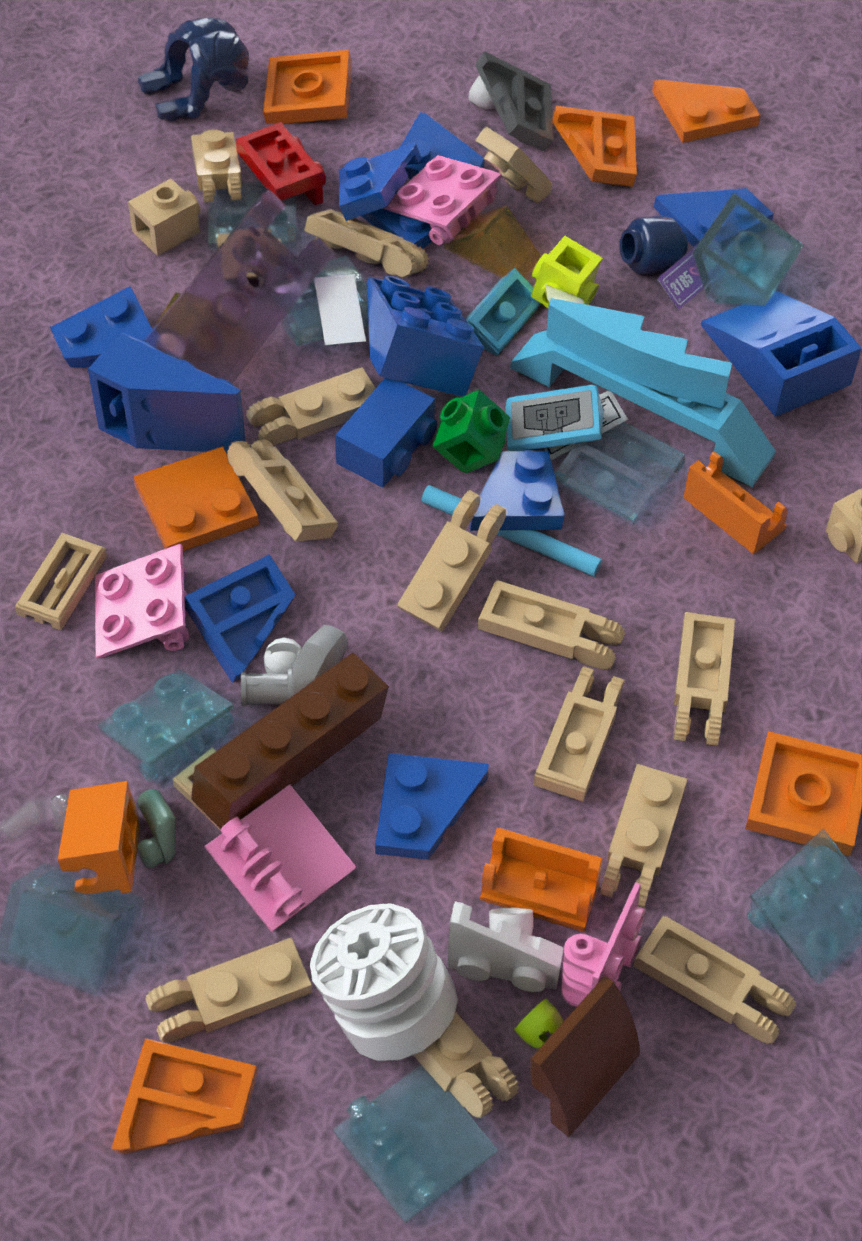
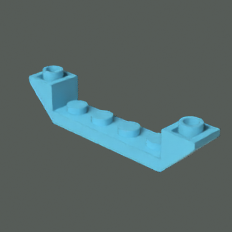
(732, 428)

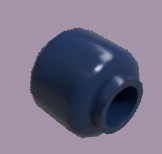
(652, 244)

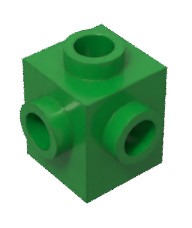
(471, 431)

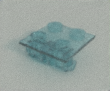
(165, 719)
(813, 906)
(414, 1142)

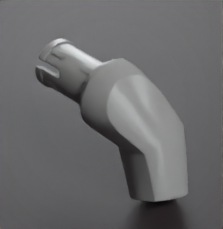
(315, 658)

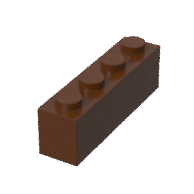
(289, 741)

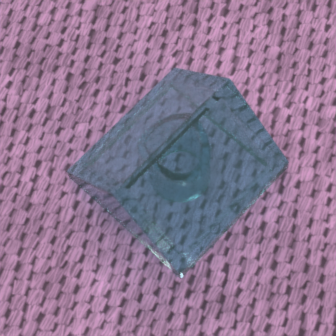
(743, 255)
(63, 931)

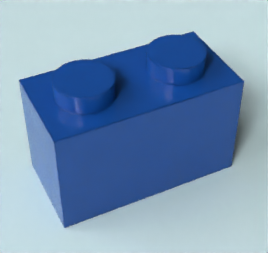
(386, 432)

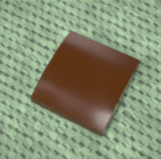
(586, 1056)

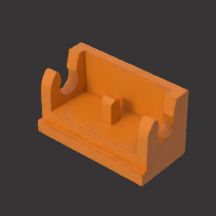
(732, 506)
(101, 836)
(541, 877)

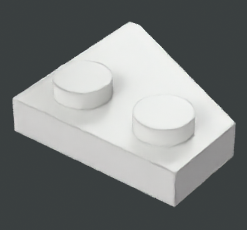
(503, 953)

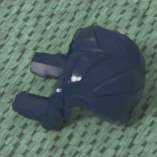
(215, 55)

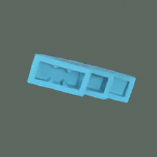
(647, 358)

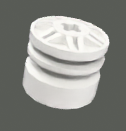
(384, 982)

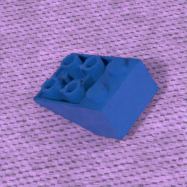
(420, 336)
(786, 350)
(163, 400)

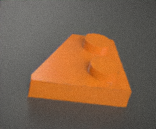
(704, 109)
(600, 143)
(182, 1097)

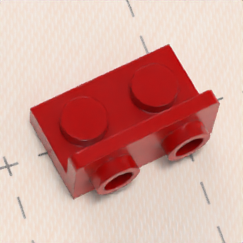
(282, 163)

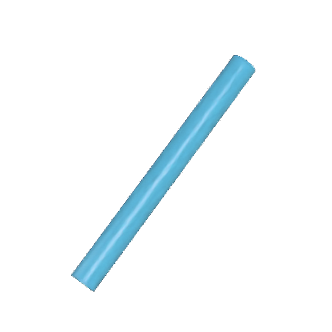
(528, 538)

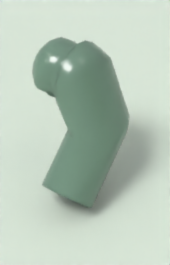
(162, 826)

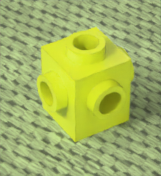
(569, 269)

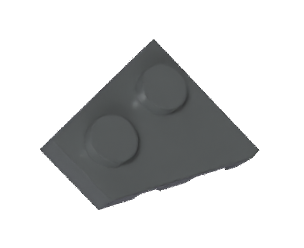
(520, 100)

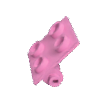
(446, 196)
(142, 603)
(280, 857)
(591, 959)

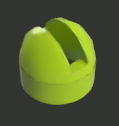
(537, 1022)

